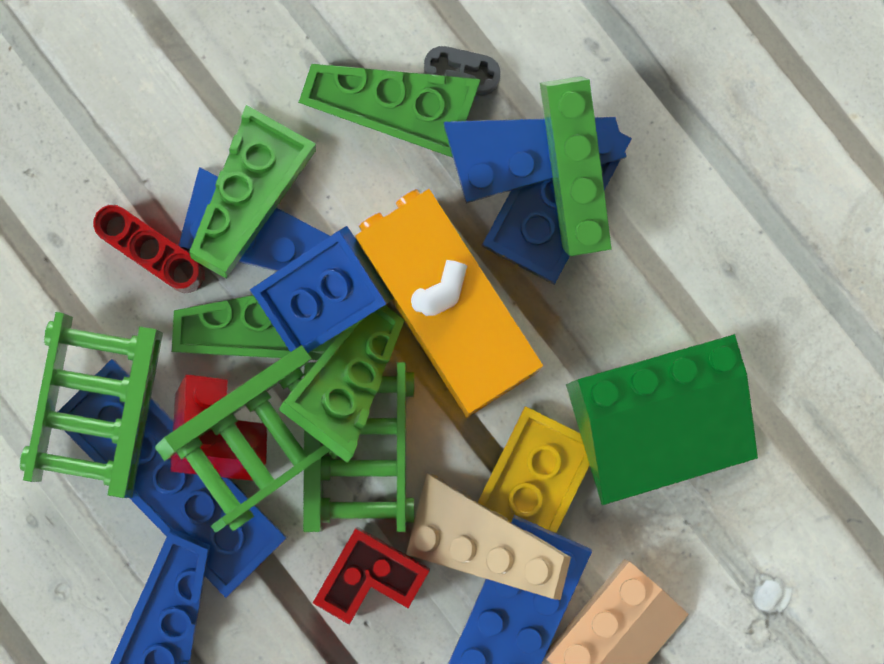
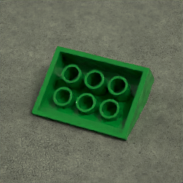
(665, 419)

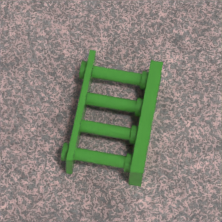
(221, 421)
(124, 432)
(321, 510)

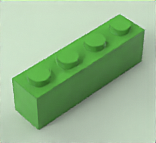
(576, 165)

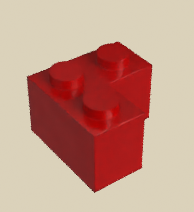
(194, 397)
(369, 564)

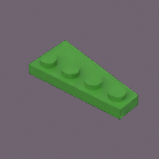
(392, 101)
(254, 180)
(231, 328)
(341, 385)

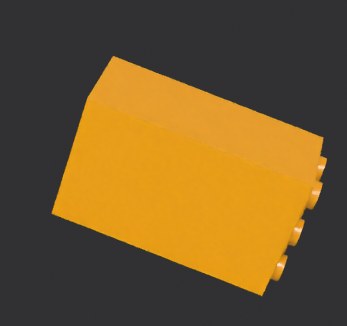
(473, 342)

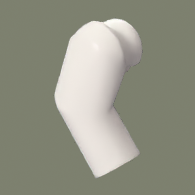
(442, 295)

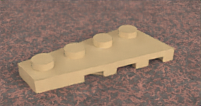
(481, 542)

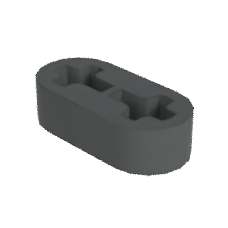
(464, 61)

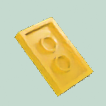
(537, 472)

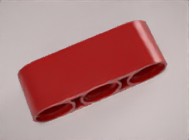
(137, 233)

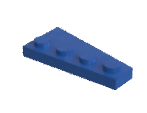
(513, 153)
(275, 246)
(168, 607)

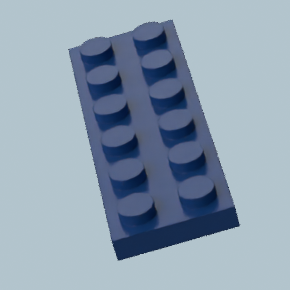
(178, 498)

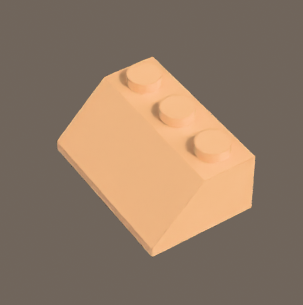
(620, 623)

